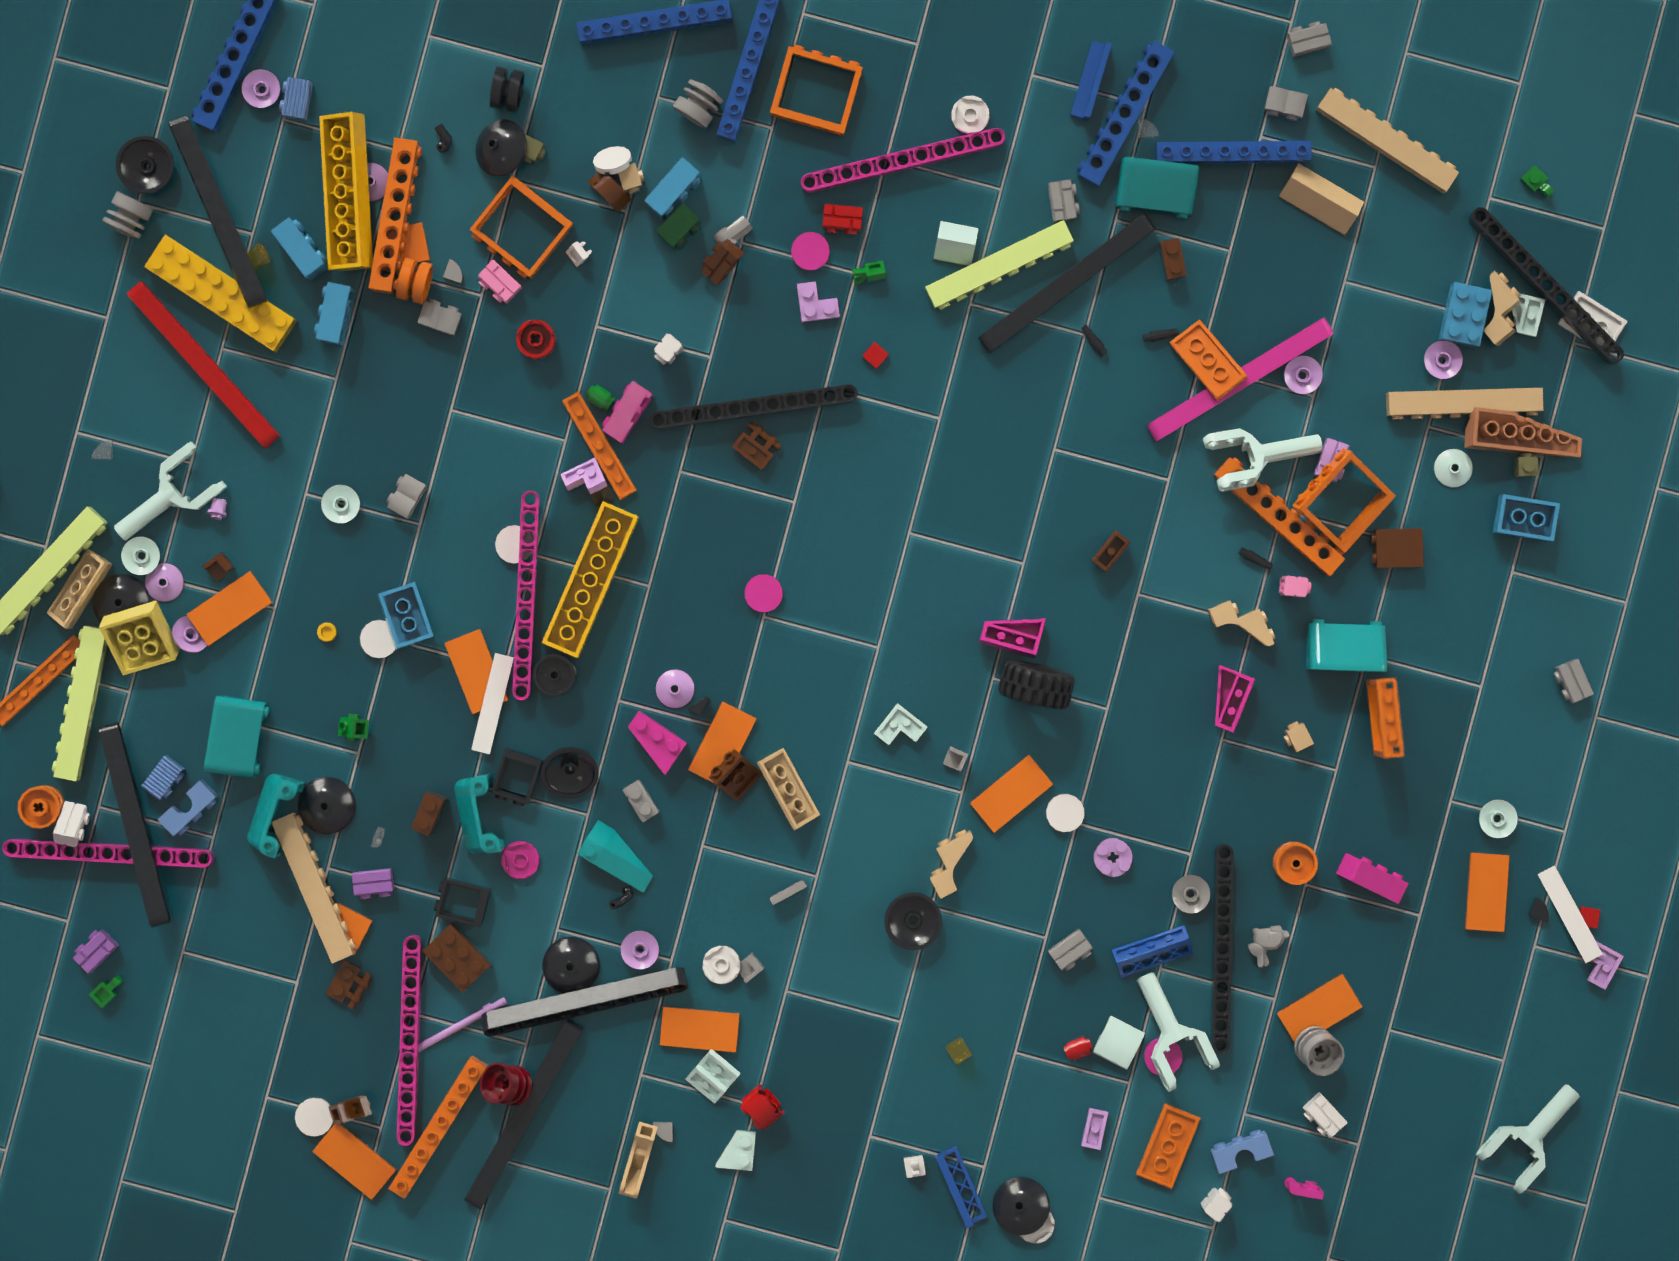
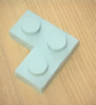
(900, 720)

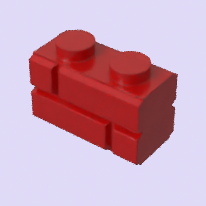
(842, 218)

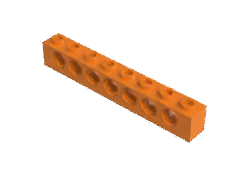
(400, 149)
(1326, 565)
(438, 1127)

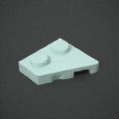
(1528, 315)
(739, 1152)

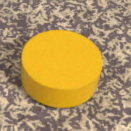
(327, 632)

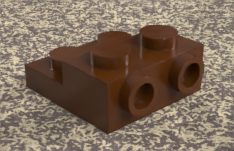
(735, 775)

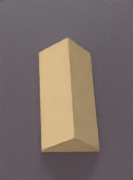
(1321, 199)
(79, 589)
(788, 788)

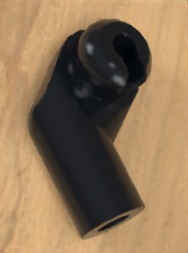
(445, 139)
(620, 901)

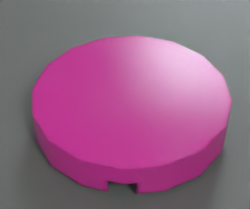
(810, 251)
(763, 593)
(520, 860)
(1173, 1056)

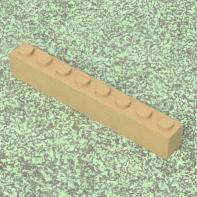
(1387, 140)
(1462, 402)
(313, 887)

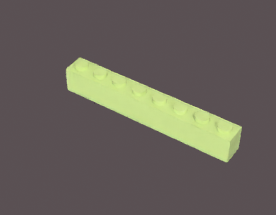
(999, 264)
(49, 567)
(81, 704)

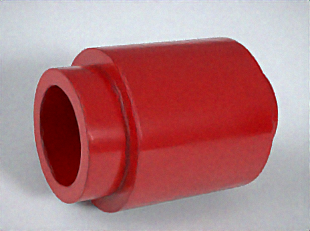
(1078, 1048)

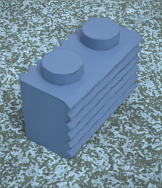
(296, 98)
(163, 778)

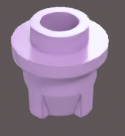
(217, 509)

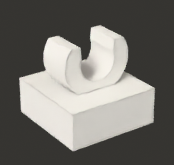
(577, 253)
(914, 1166)

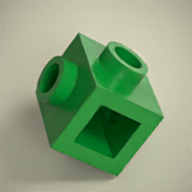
(353, 727)

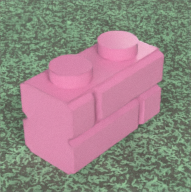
(499, 281)
(1294, 586)

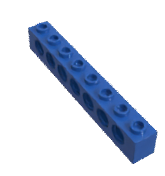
(654, 22)
(1162, 56)
(747, 69)
(212, 120)
(1234, 152)

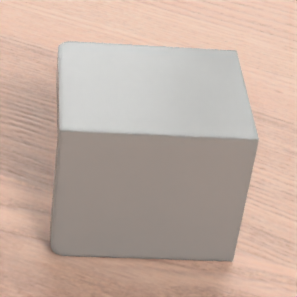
(955, 758)
(750, 967)

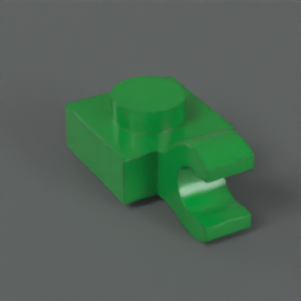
(1535, 179)
(872, 272)
(105, 992)

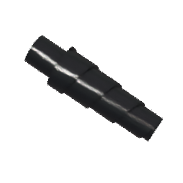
(1161, 334)
(1093, 339)
(1255, 558)

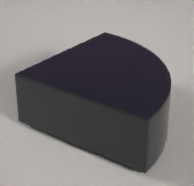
(1539, 910)

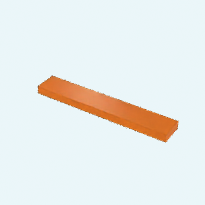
(599, 445)
(38, 680)

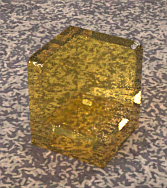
(259, 256)
(958, 1050)

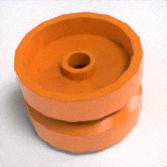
(414, 281)
(30, 810)
(1284, 859)

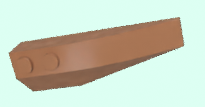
(1517, 434)

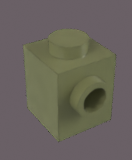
(534, 151)
(1526, 465)

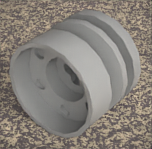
(698, 103)
(127, 215)
(1319, 1050)

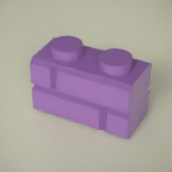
(373, 882)
(95, 951)

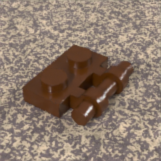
(754, 451)
(343, 981)

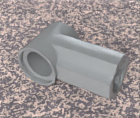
(734, 231)

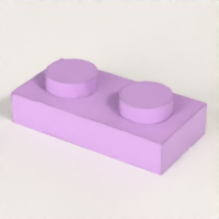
(1094, 1128)

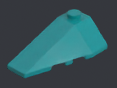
(612, 854)

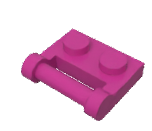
(1306, 1189)

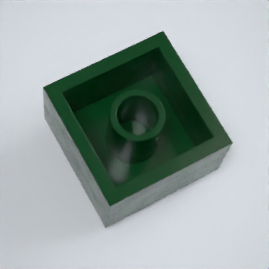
(679, 227)

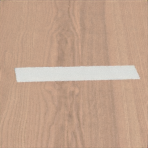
(492, 703)
(1570, 914)

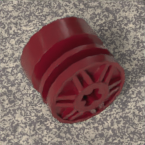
(505, 1084)

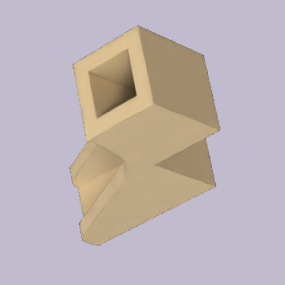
(1504, 301)
(1251, 622)
(950, 854)
(638, 1160)

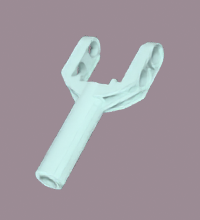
(1258, 454)
(166, 497)
(1171, 1032)
(1532, 1135)

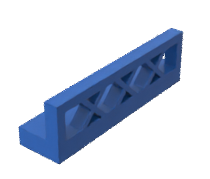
(1090, 80)
(1152, 948)
(964, 1211)

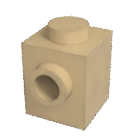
(631, 179)
(1297, 736)

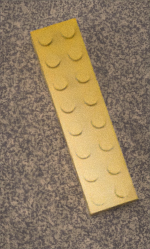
(346, 191)
(219, 293)
(590, 579)

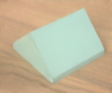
(955, 243)

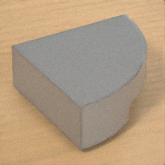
(453, 272)
(664, 1130)

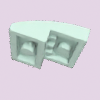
(1118, 1042)
(712, 1076)

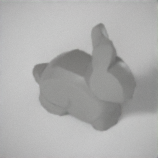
(1265, 940)

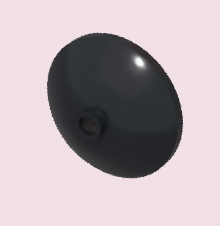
(508, 148)
(132, 162)
(119, 586)
(569, 781)
(339, 800)
(915, 935)
(573, 951)
(1035, 1206)

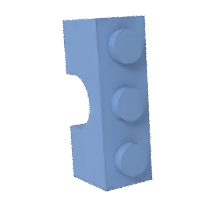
(202, 797)
(1225, 1154)

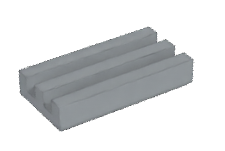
(788, 892)

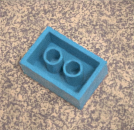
(673, 189)
(300, 248)
(334, 313)
(1465, 314)
(1526, 518)
(405, 615)

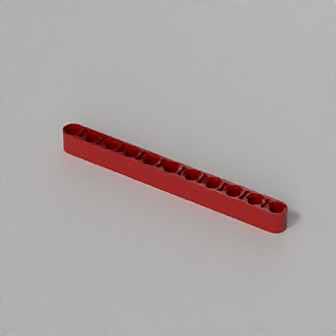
(203, 364)

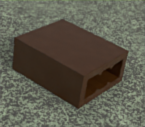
(1397, 548)
(429, 813)

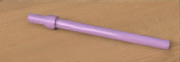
(461, 1024)

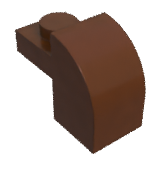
(610, 191)
(350, 1109)

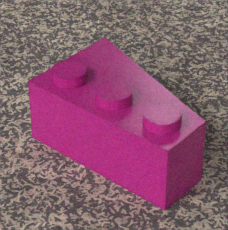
(627, 412)
(1013, 636)
(1231, 697)
(657, 741)
(1373, 877)

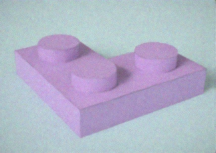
(815, 309)
(585, 473)
(1605, 966)

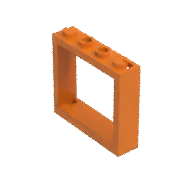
(810, 121)
(494, 248)
(1363, 520)
(1384, 717)

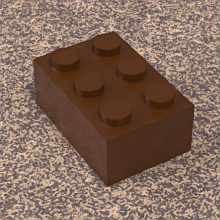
(457, 957)

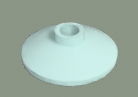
(1443, 468)
(333, 497)
(131, 553)
(1507, 821)

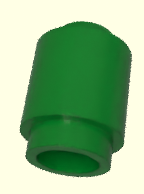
(600, 397)

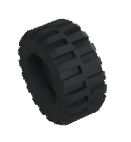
(1036, 684)

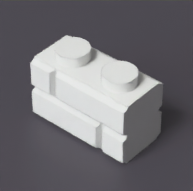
(668, 349)
(70, 824)
(1324, 1115)
(1216, 1203)

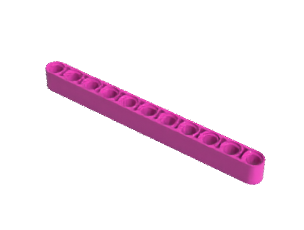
(910, 154)
(1255, 370)
(522, 604)
(99, 853)
(414, 1030)

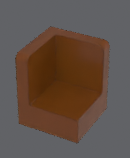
(219, 566)

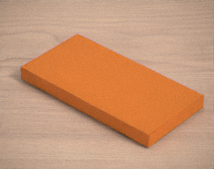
(1208, 360)
(229, 608)
(472, 665)
(725, 733)
(1011, 793)
(1487, 892)
(1320, 1007)
(699, 1029)
(1168, 1146)
(354, 1160)

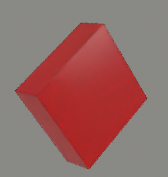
(875, 355)
(1590, 916)

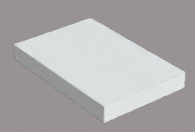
(1604, 317)

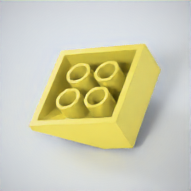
(139, 638)

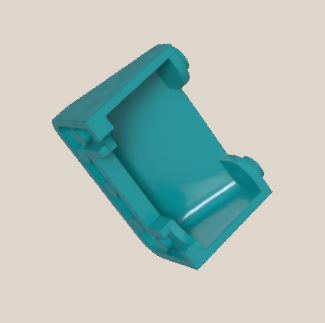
(1156, 186)
(1346, 646)
(235, 736)
(274, 788)
(475, 840)

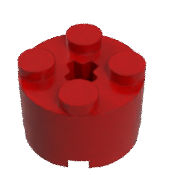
(536, 328)
(762, 1107)

